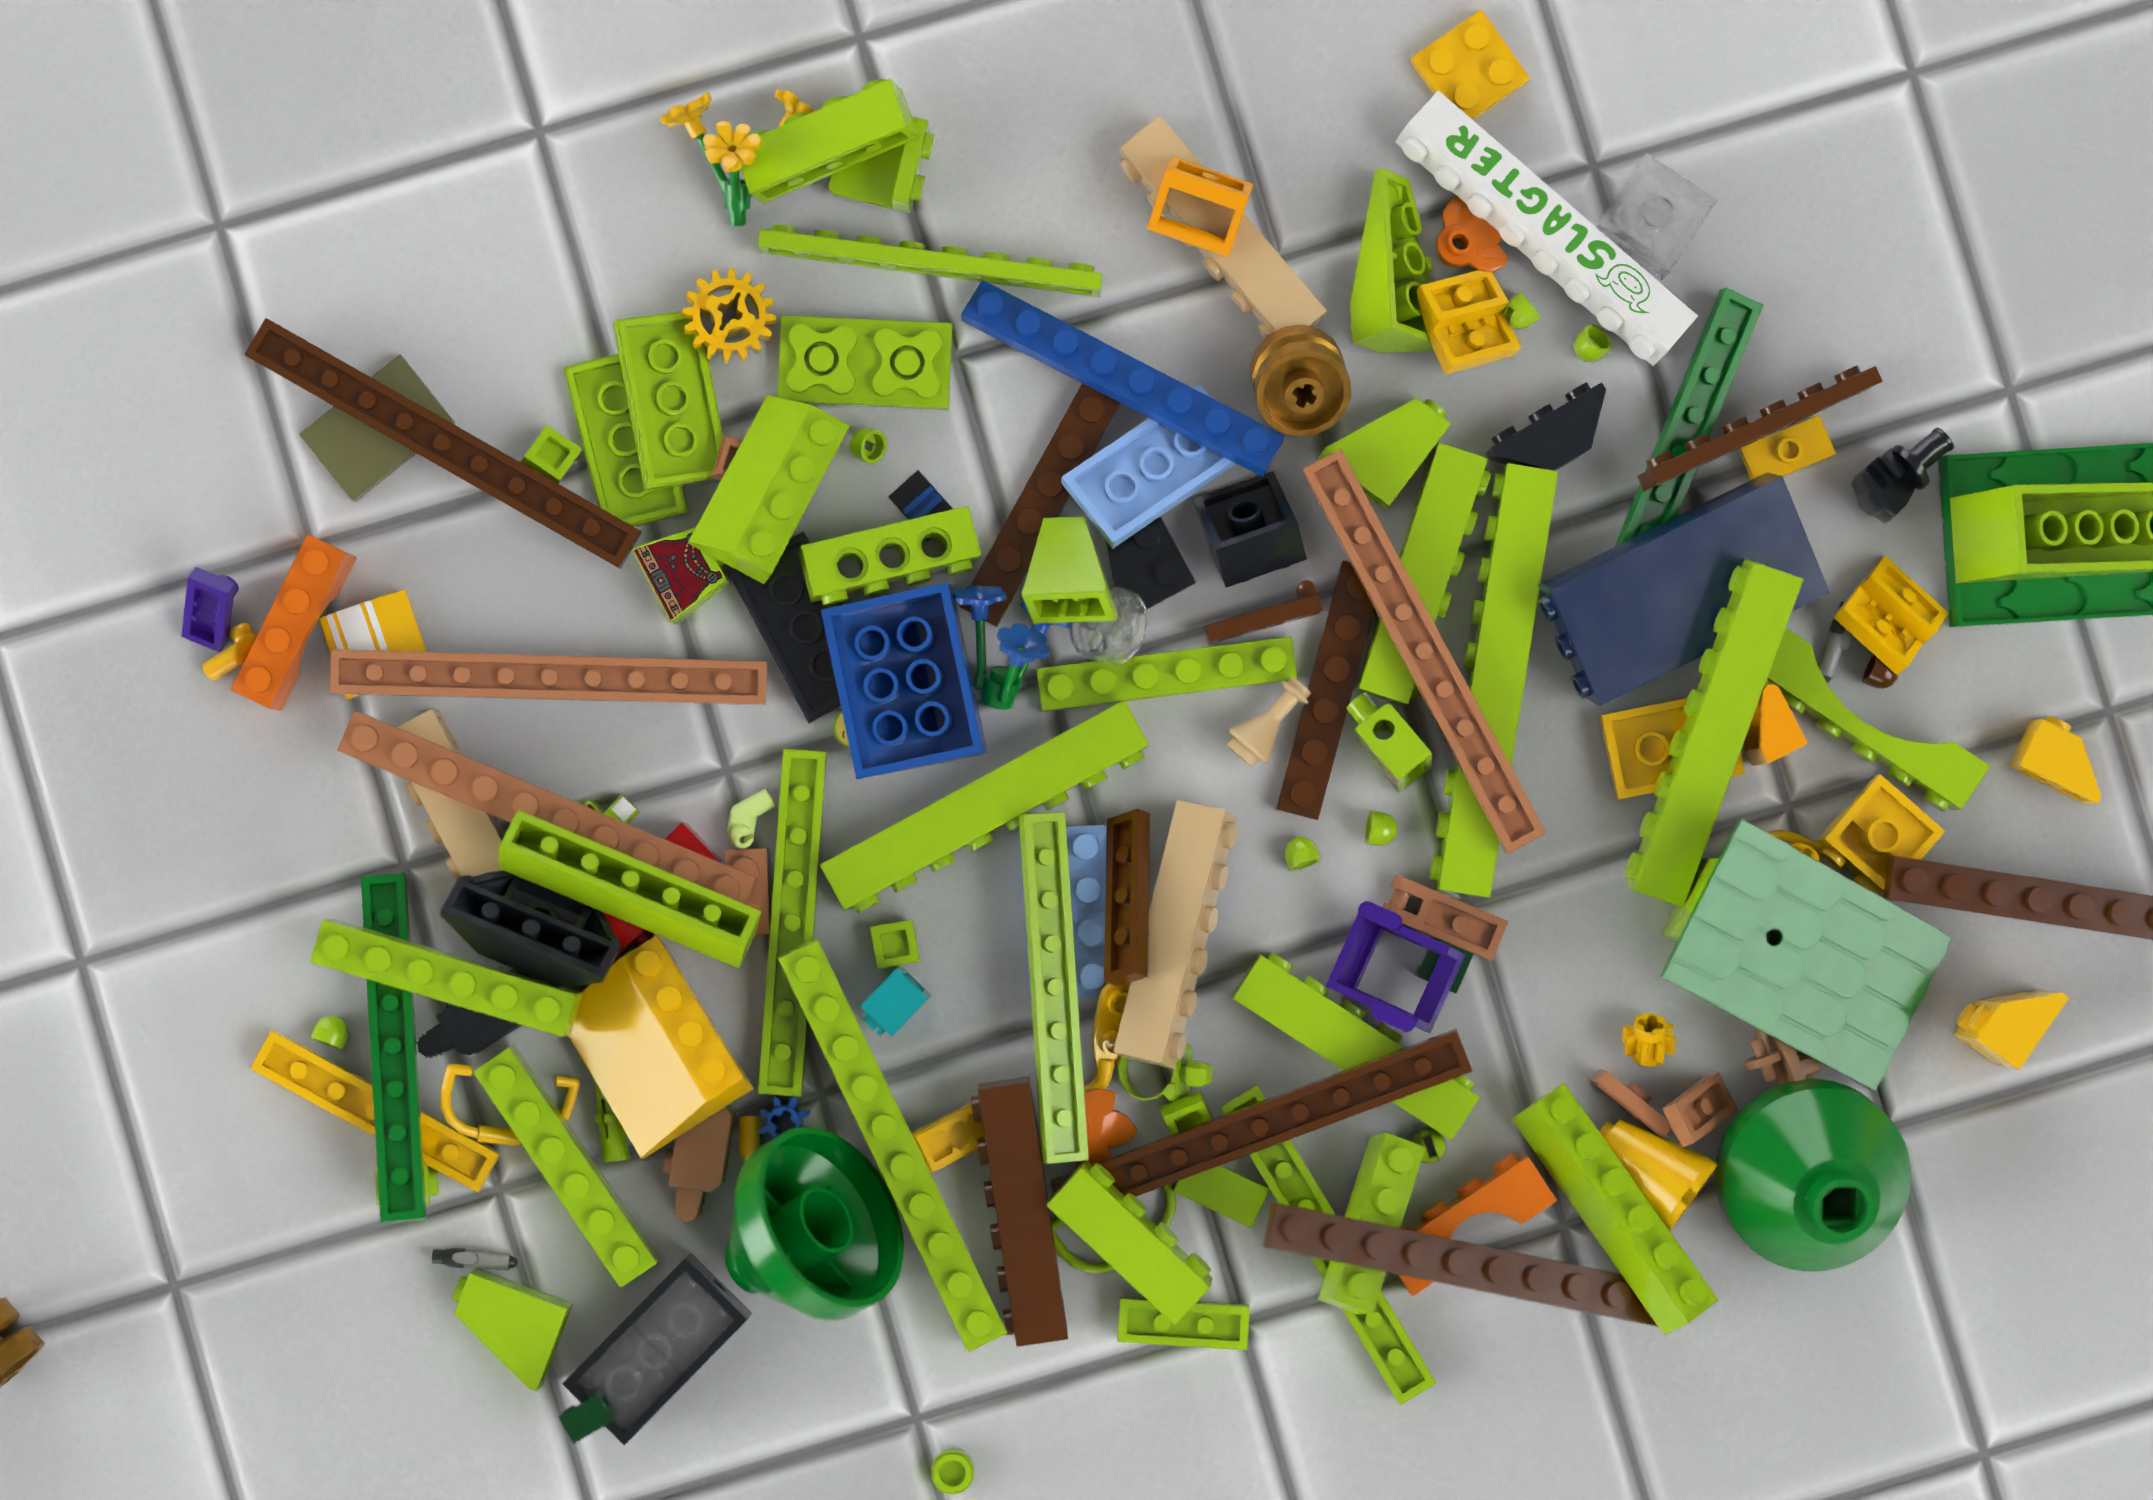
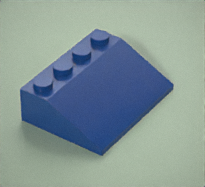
(904, 681)

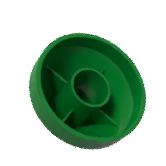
(1795, 1149)
(814, 1226)

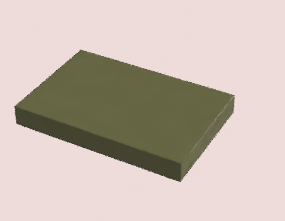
(356, 452)

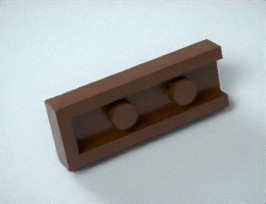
(1306, 605)

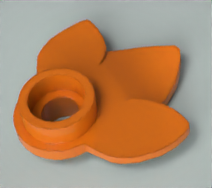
(1476, 236)
(1104, 1125)

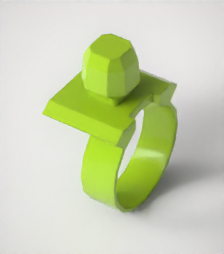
(1186, 1074)

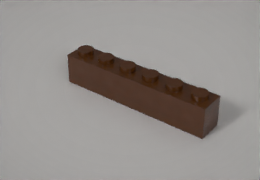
(1021, 1210)

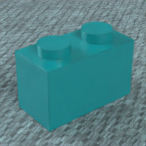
(894, 1002)

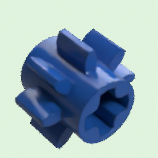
(773, 1125)

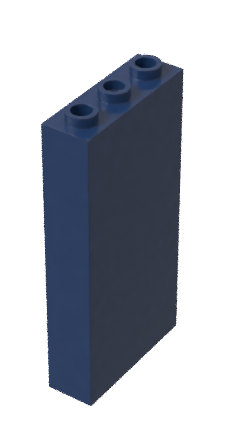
(1659, 593)

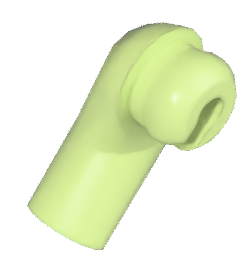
(744, 816)

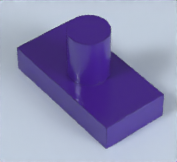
(208, 608)

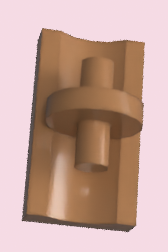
(1780, 1061)

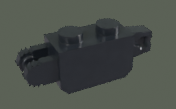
(464, 1030)

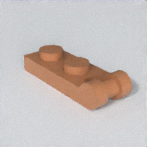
(1447, 918)

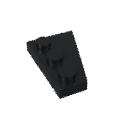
(1150, 565)

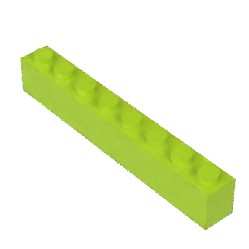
(1713, 732)
(984, 806)

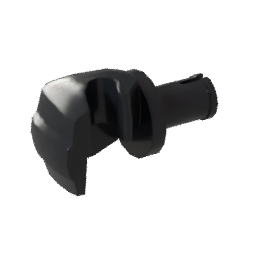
(1891, 478)

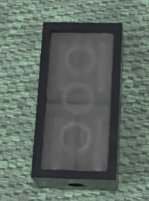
(660, 1346)

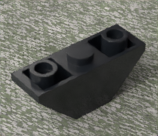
(1554, 435)

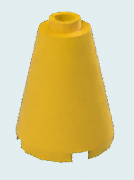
(1661, 1168)

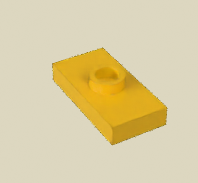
(1788, 449)
(949, 1138)

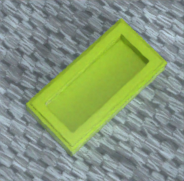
(1225, 1193)

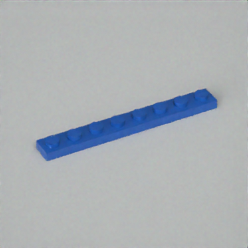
(1122, 378)

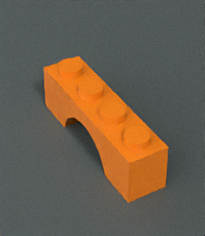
(279, 646)
(1511, 1190)

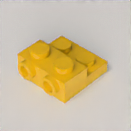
(1876, 827)

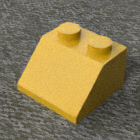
(2009, 1025)

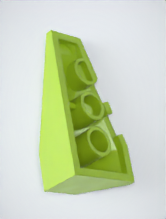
(1390, 271)

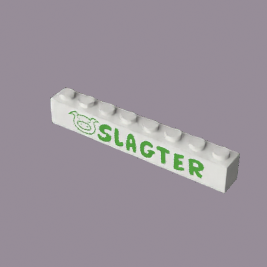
(1545, 228)

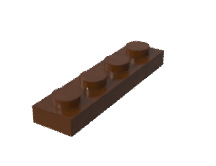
(1127, 897)

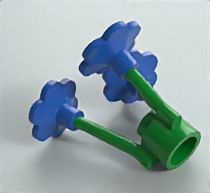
(1019, 642)

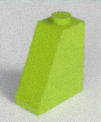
(1392, 448)
(1067, 576)
(513, 1322)

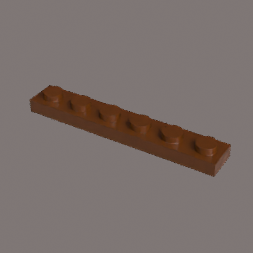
(1741, 432)
(1043, 496)
(1330, 694)

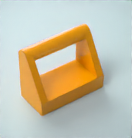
(1207, 185)
(1772, 729)

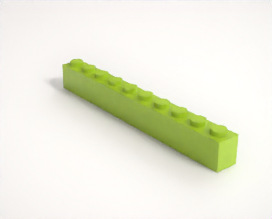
(1496, 663)
(892, 1145)

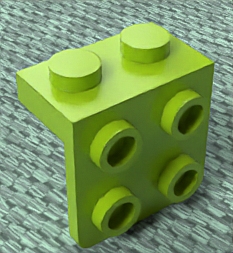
(890, 177)

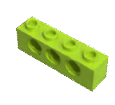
(951, 528)

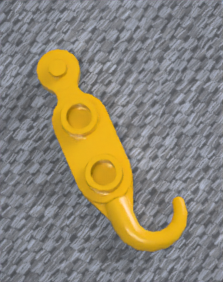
(1105, 1032)

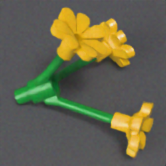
(729, 147)

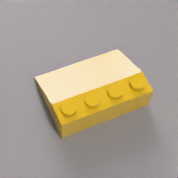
(655, 1048)

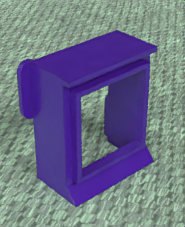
(1358, 951)

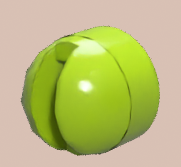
(1521, 312)
(1592, 344)
(875, 438)
(1380, 828)
(1301, 853)
(331, 1032)
(1437, 1140)

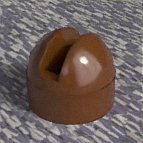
(1878, 674)

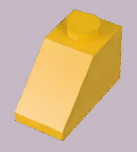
(2056, 760)

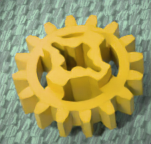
(713, 309)

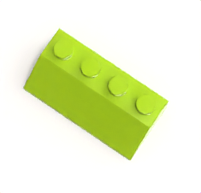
(768, 486)

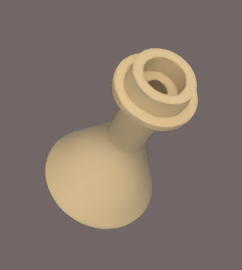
(1256, 737)

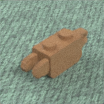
(699, 1162)

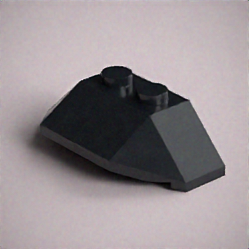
(532, 928)

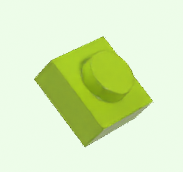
(551, 454)
(895, 944)
(1186, 1112)

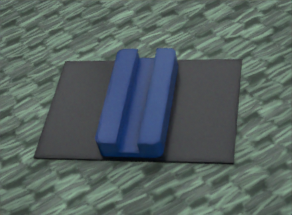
(918, 498)

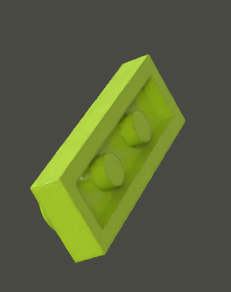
(1202, 1326)

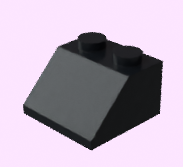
(1250, 529)

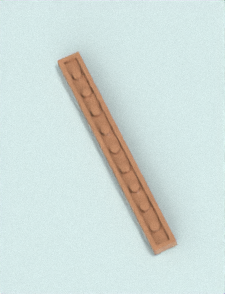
(1423, 651)
(548, 677)
(506, 794)

